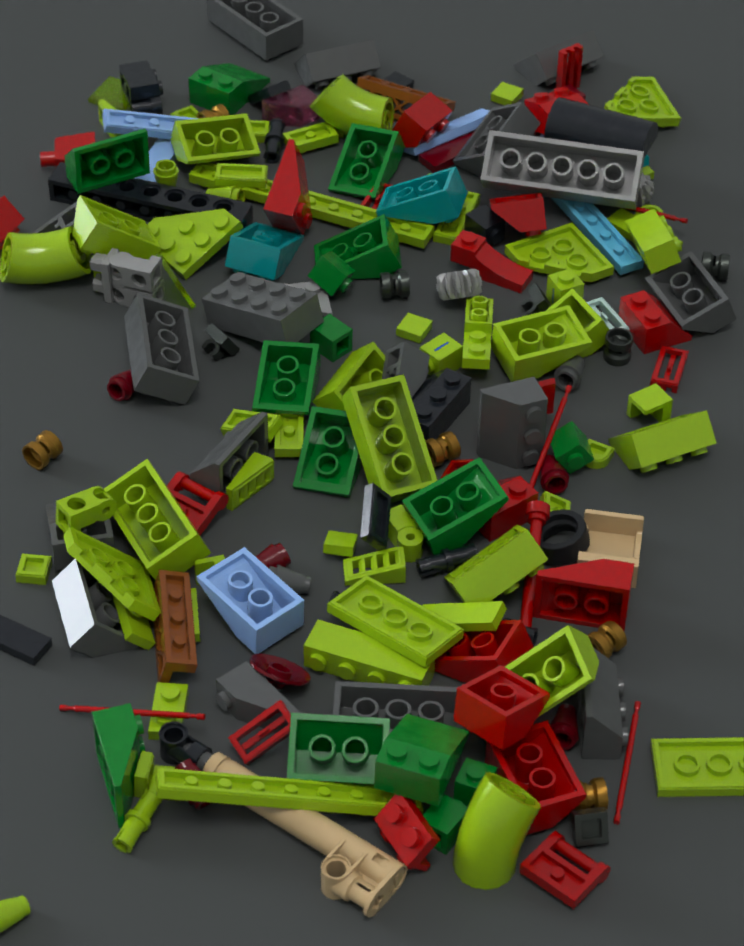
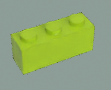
(654, 240)

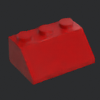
(541, 770)

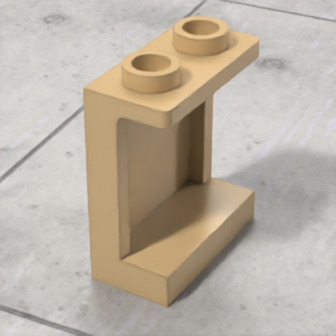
(613, 538)

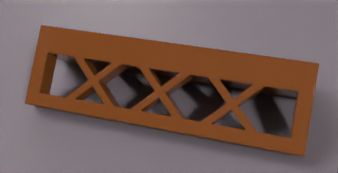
(397, 92)
(174, 625)

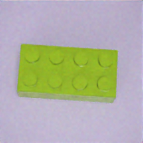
(389, 437)
(155, 521)

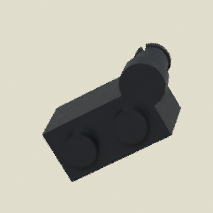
(141, 87)

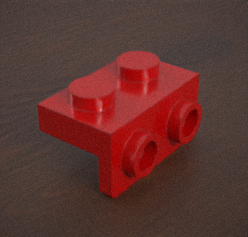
(407, 832)

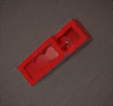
(493, 267)

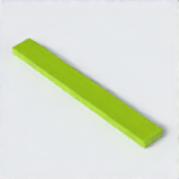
(271, 792)

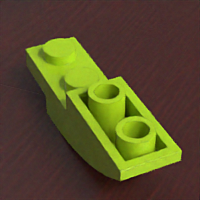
(477, 333)

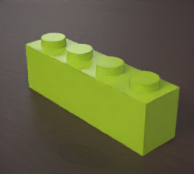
(360, 657)

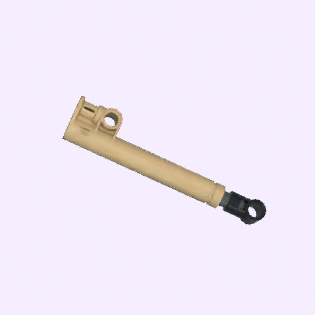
(351, 865)

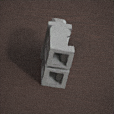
(127, 275)

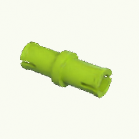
(137, 821)

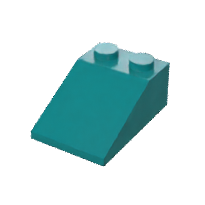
(426, 198)
(262, 250)

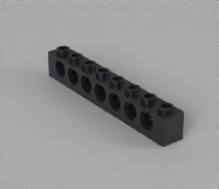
(147, 198)

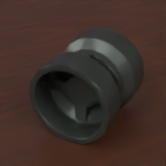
(716, 265)
(399, 281)
(618, 347)

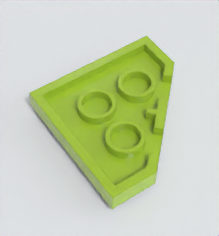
(645, 100)
(193, 237)
(561, 250)
(115, 571)

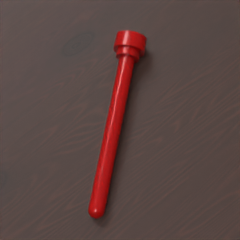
(537, 515)

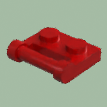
(197, 513)
(559, 875)

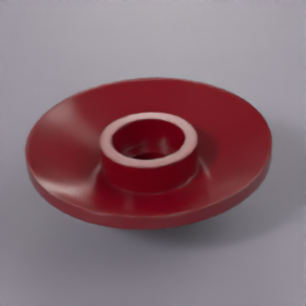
(279, 671)

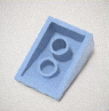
(252, 600)

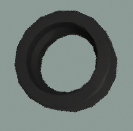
(568, 550)

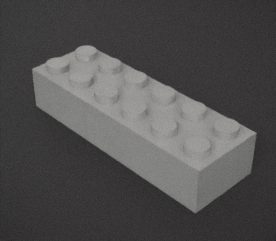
(562, 169)

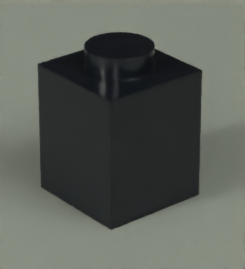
(486, 224)

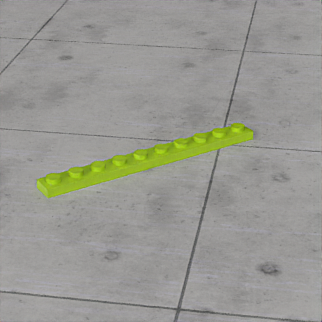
(327, 208)

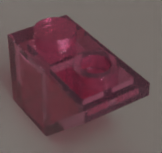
(291, 107)

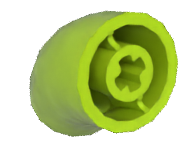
(348, 104)
(42, 258)
(493, 832)

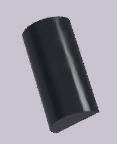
(599, 126)

